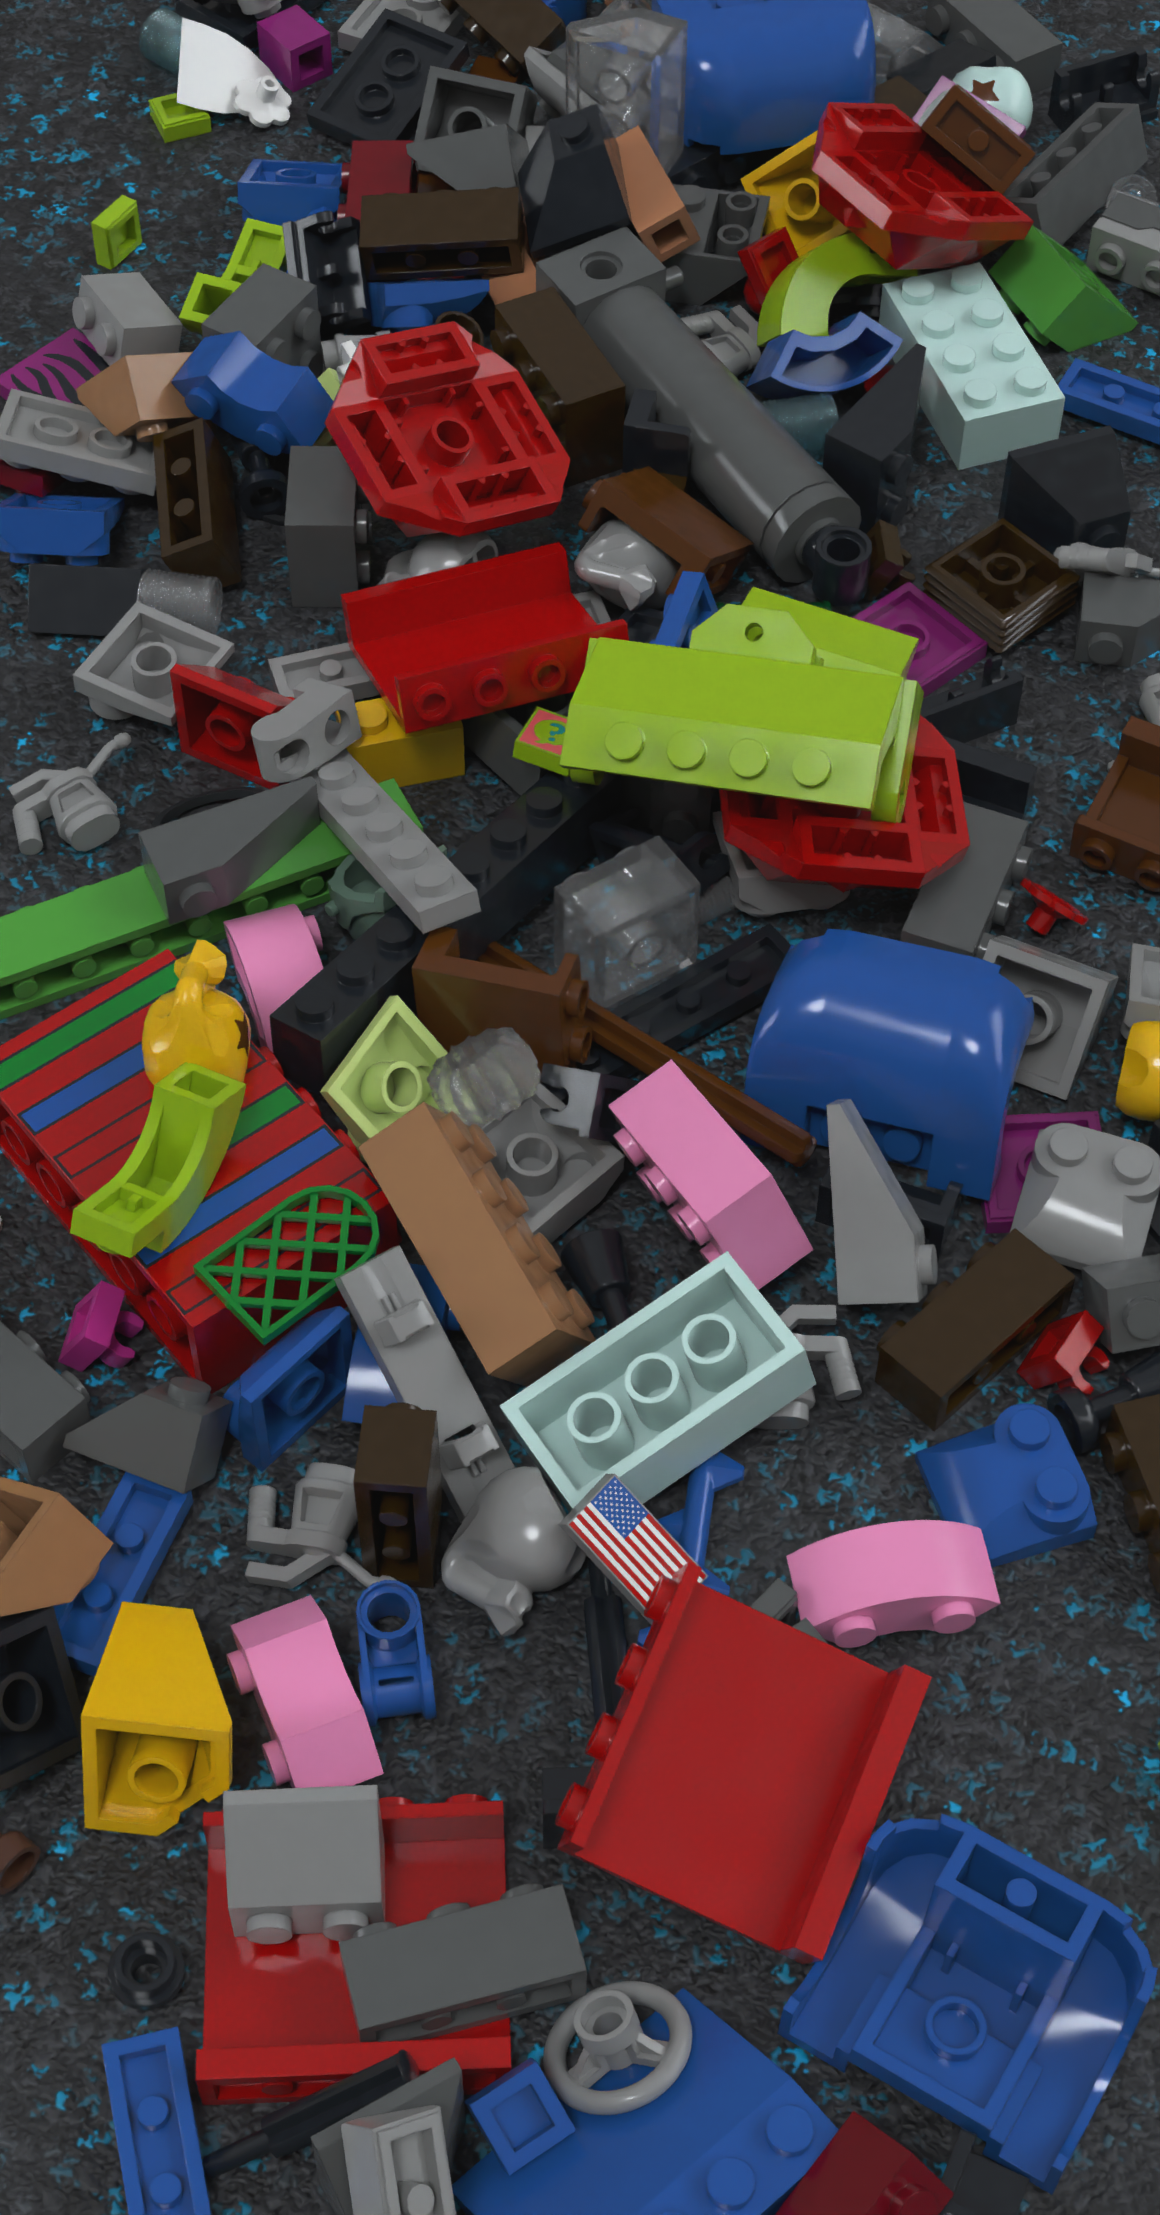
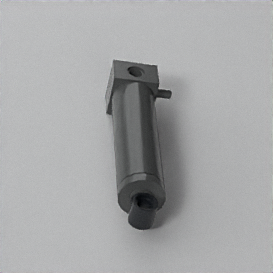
(738, 448)

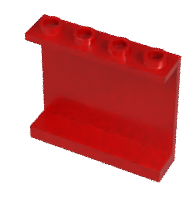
(473, 637)
(741, 1768)
(283, 2012)

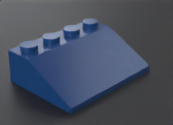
(716, 2143)

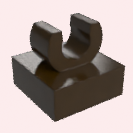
(886, 560)

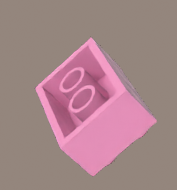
(708, 1174)

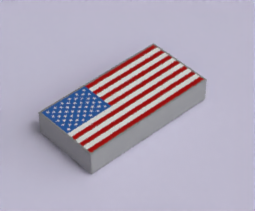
(625, 1540)

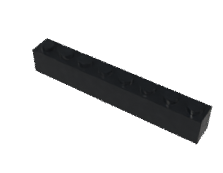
(513, 869)

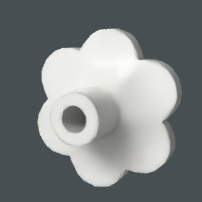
(262, 101)

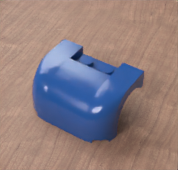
(771, 67)
(908, 1036)
(978, 1990)

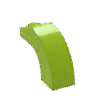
(257, 244)
(807, 286)
(170, 1166)

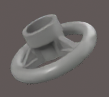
(614, 2041)

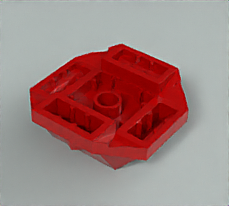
(907, 190)
(445, 434)
(843, 845)

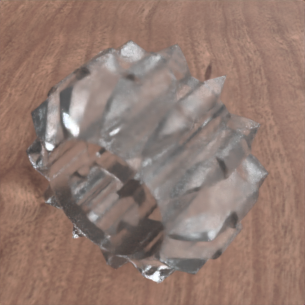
(485, 1076)

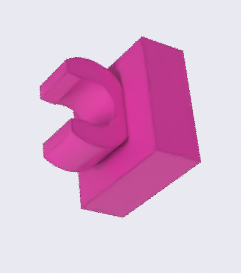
(94, 1328)

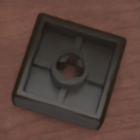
(1001, 584)

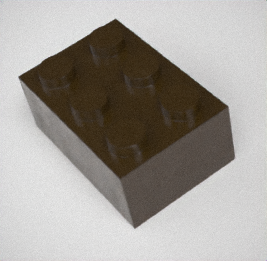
(567, 379)

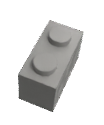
(124, 316)

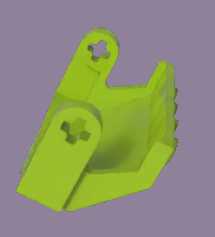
(745, 716)

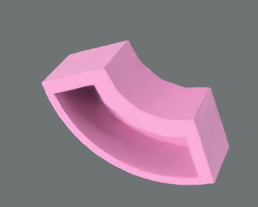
(273, 959)
(894, 1580)
(304, 1698)

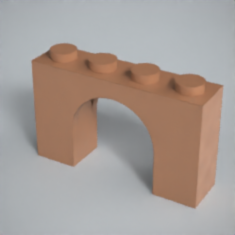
(654, 208)

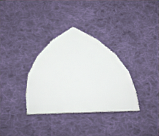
(212, 67)

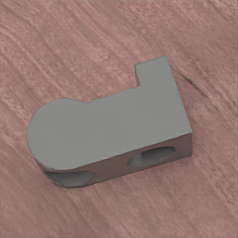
(300, 733)

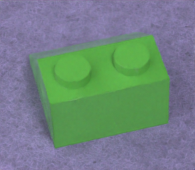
(1058, 294)

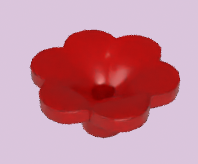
(1049, 908)

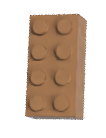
(479, 1244)

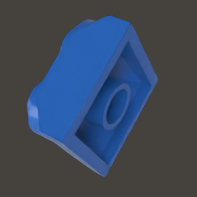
(289, 189)
(418, 303)
(58, 526)
(291, 1386)
(1012, 1483)

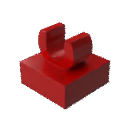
(1062, 1350)

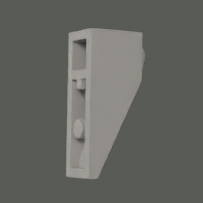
(875, 1228)

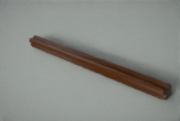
(649, 1054)

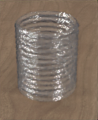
(183, 596)

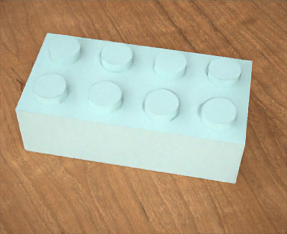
(980, 371)
(662, 1388)

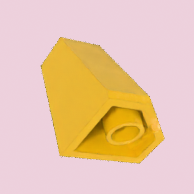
(153, 1724)

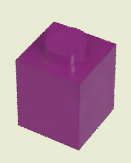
(295, 48)

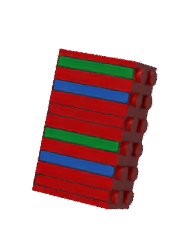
(73, 1116)

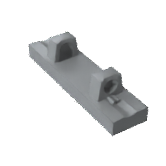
(424, 1371)

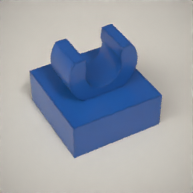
(520, 2116)

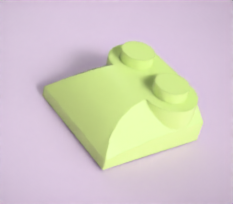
(384, 1073)

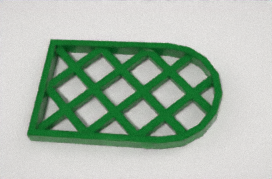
(207, 1267)

